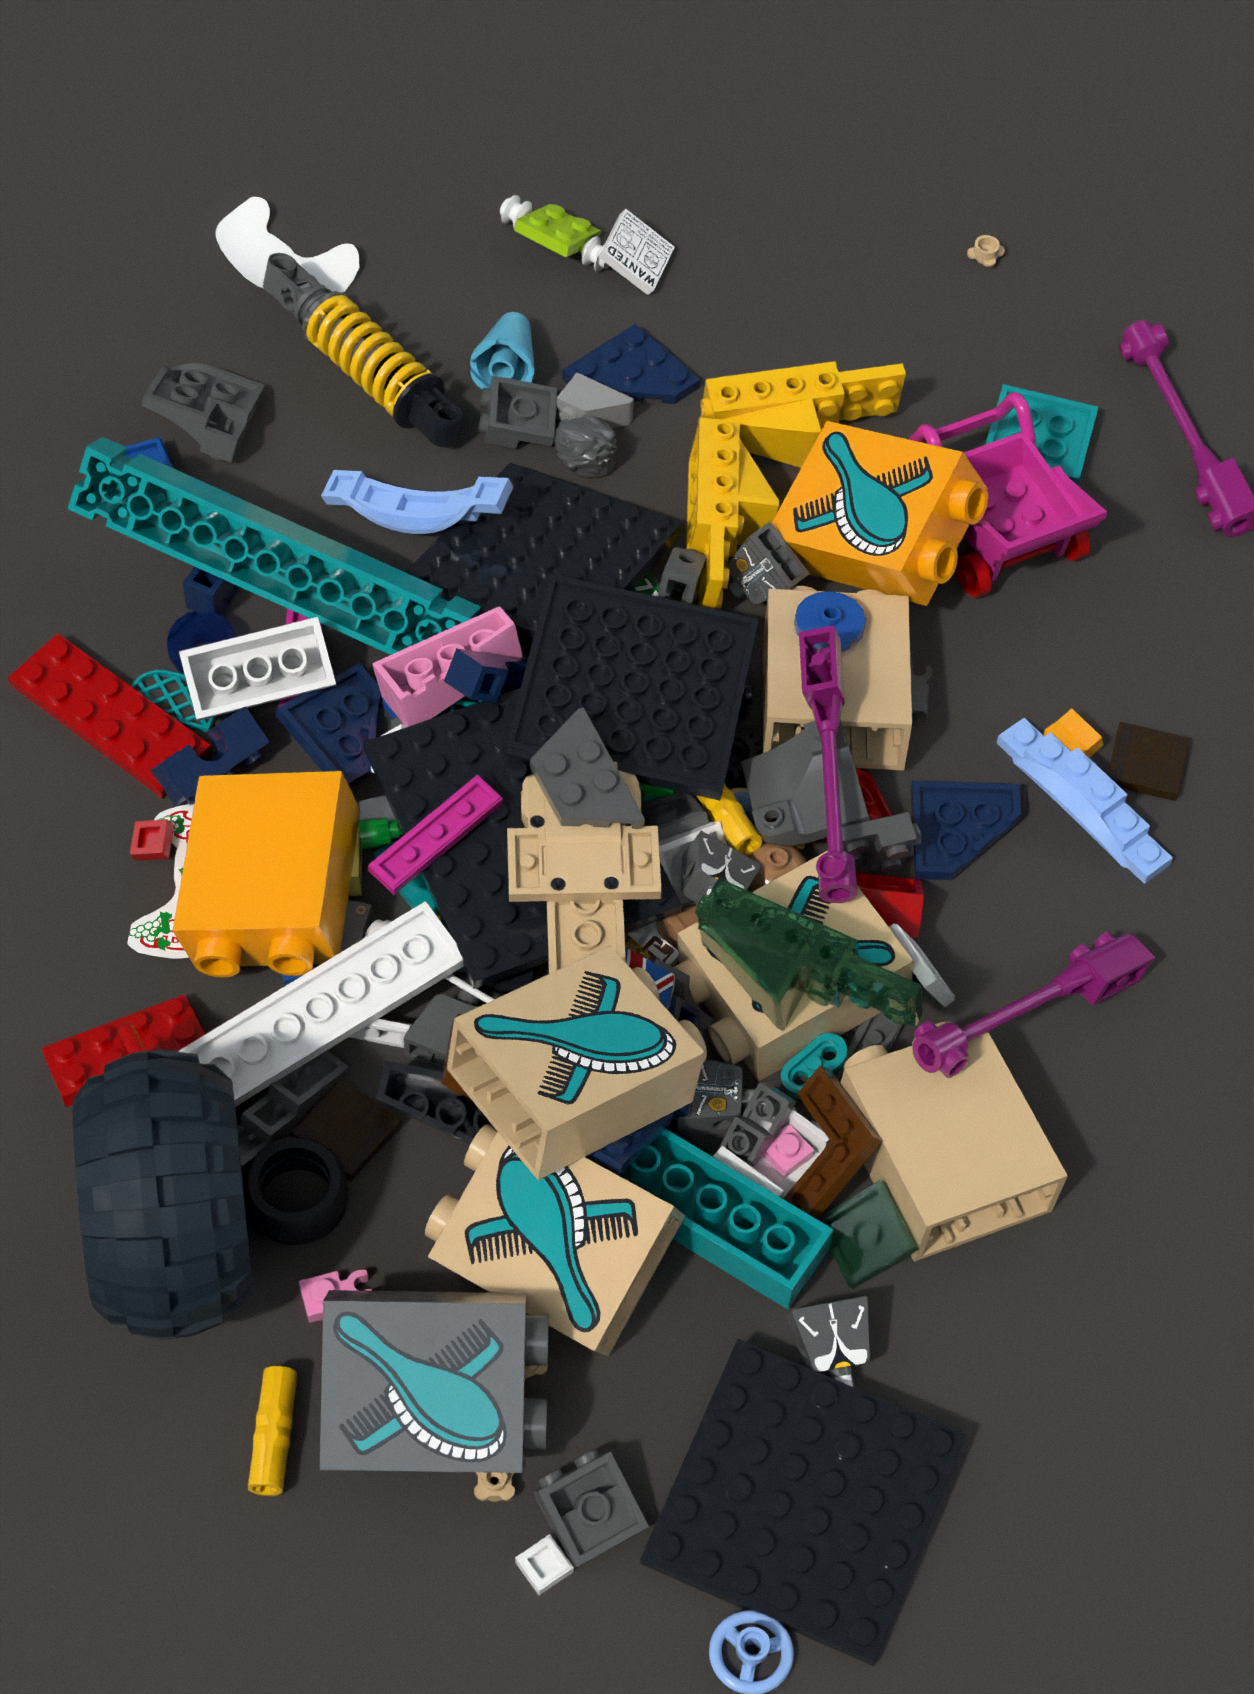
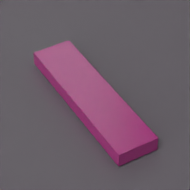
(435, 834)

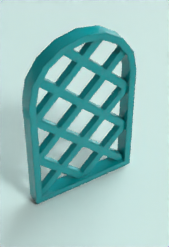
(168, 696)

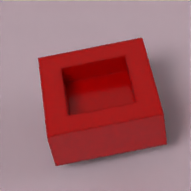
(151, 840)

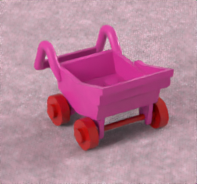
(1028, 502)

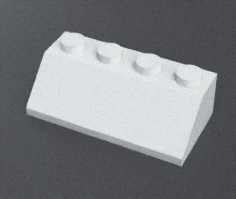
(257, 668)

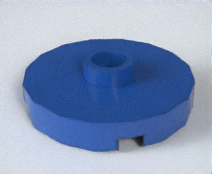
(831, 609)

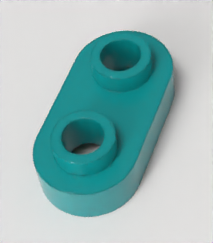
(811, 1057)

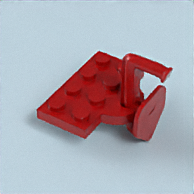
(84, 1055)

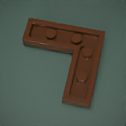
(849, 1147)

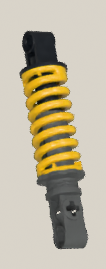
(364, 351)

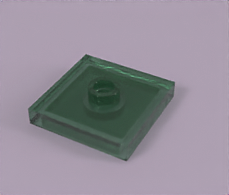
(868, 1234)

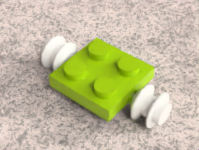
(555, 230)

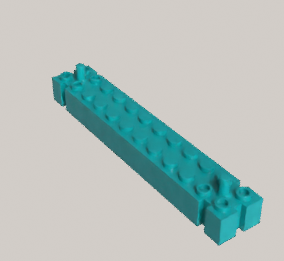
(261, 551)

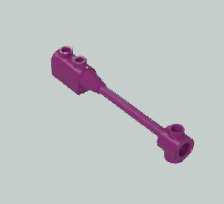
(1219, 483)
(825, 696)
(1092, 973)

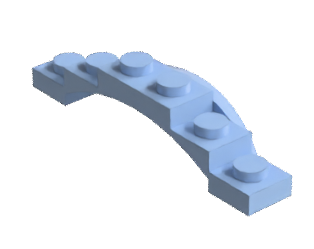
(415, 510)
(1087, 797)

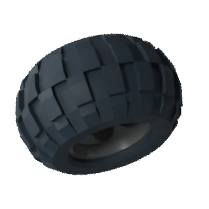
(161, 1194)

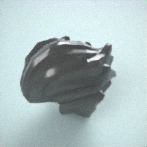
(586, 446)

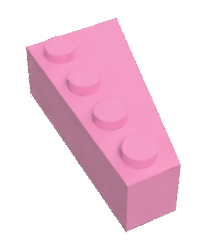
(415, 676)

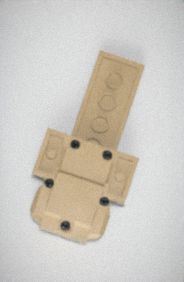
(581, 874)

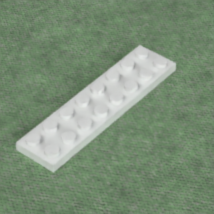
(330, 1002)

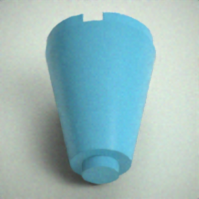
(504, 352)

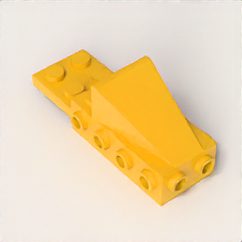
(787, 421)
(724, 502)

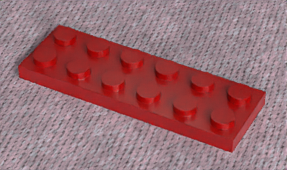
(103, 710)

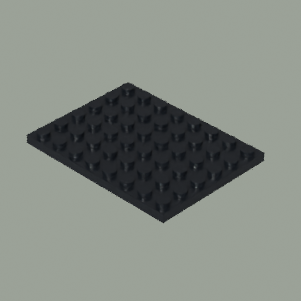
(470, 881)

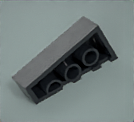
(424, 1098)

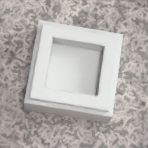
(544, 1564)

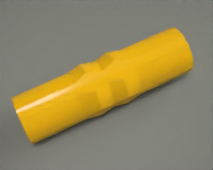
(735, 824)
(272, 1431)

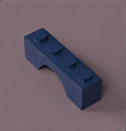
(484, 675)

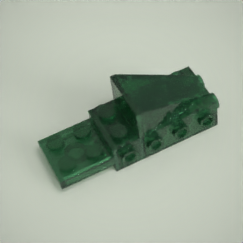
(780, 967)

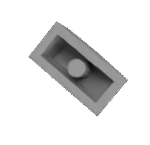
(594, 399)

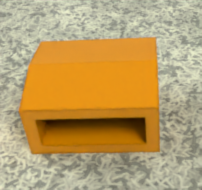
(1075, 733)

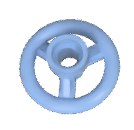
(758, 1638)

